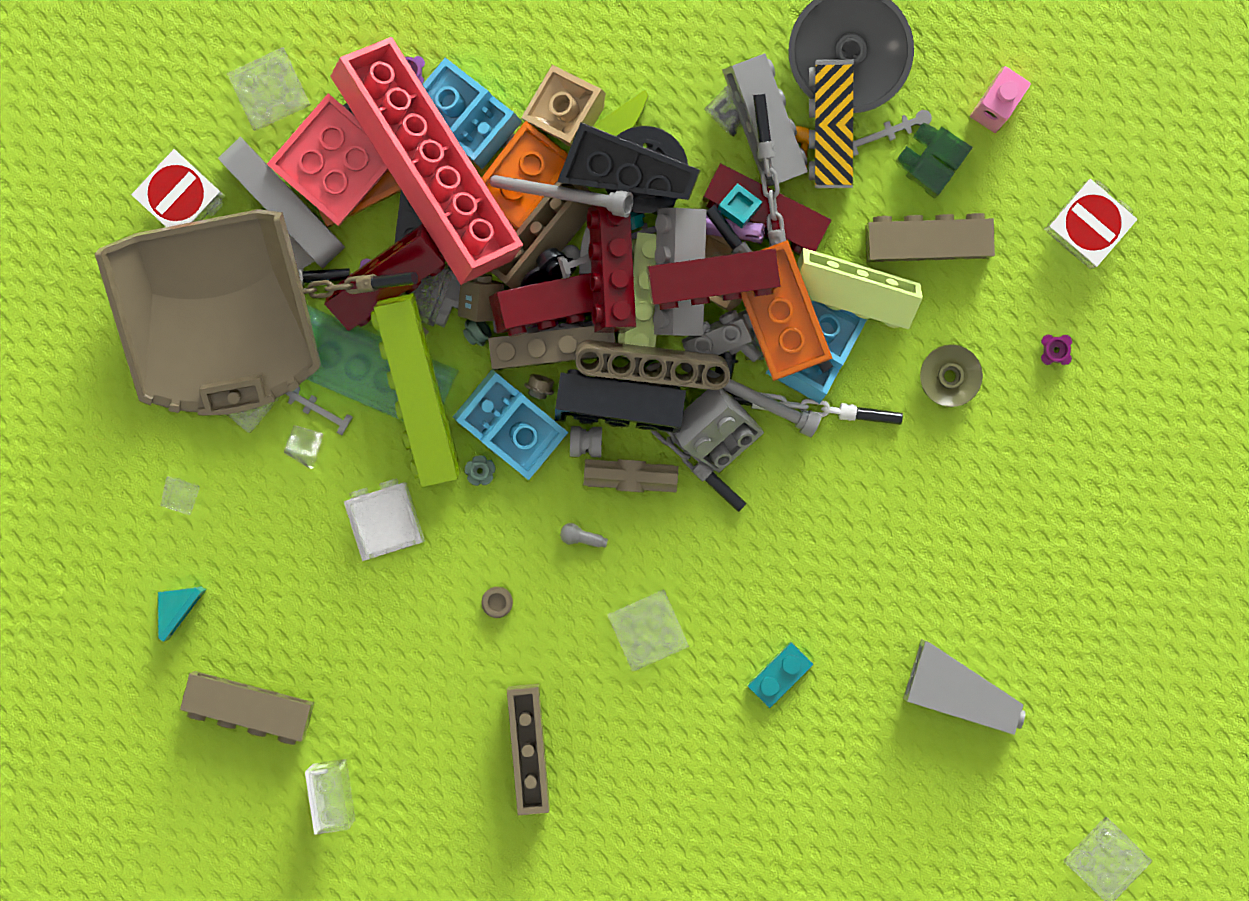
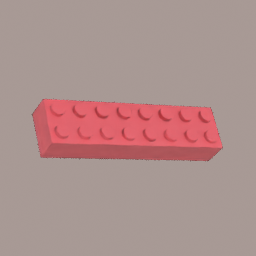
(426, 160)

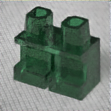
(938, 160)

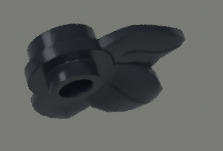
(547, 269)

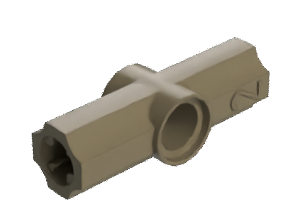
(630, 475)

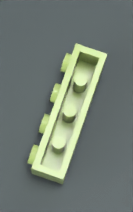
(644, 255)
(859, 289)

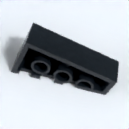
(617, 164)
(619, 402)

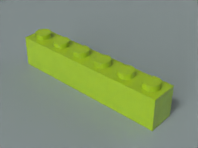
(416, 390)

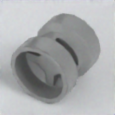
(585, 441)

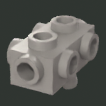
(730, 334)

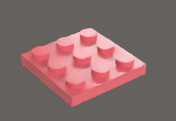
(330, 160)

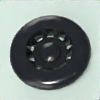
(661, 141)

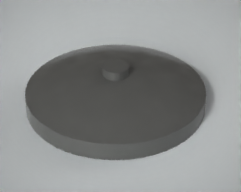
(861, 30)

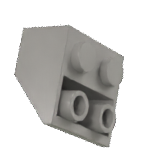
(717, 429)

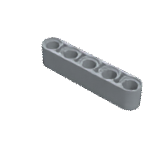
(278, 197)

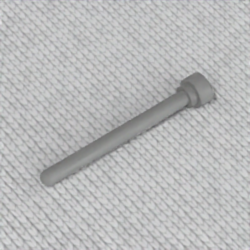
(618, 203)
(805, 421)

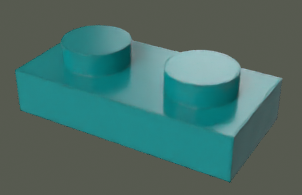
(780, 674)

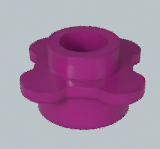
(1063, 343)

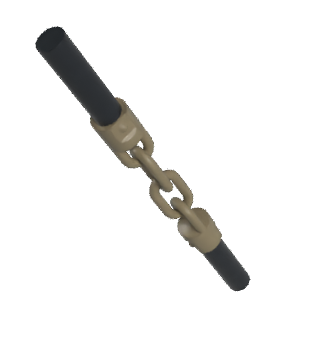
(364, 284)

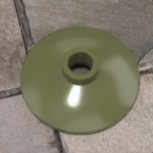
(966, 370)

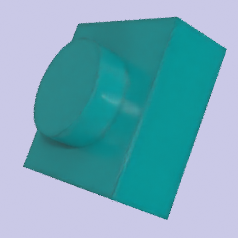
(739, 206)

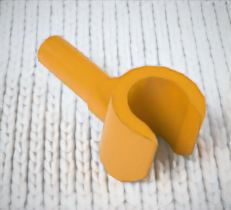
(803, 138)

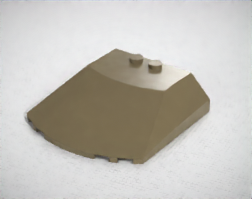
(211, 313)

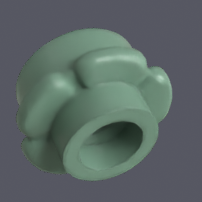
(477, 332)
(479, 462)

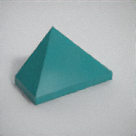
(174, 607)

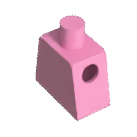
(1000, 99)

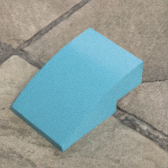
(470, 112)
(841, 332)
(510, 424)

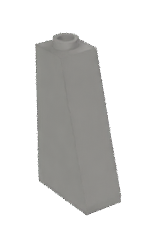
(954, 689)

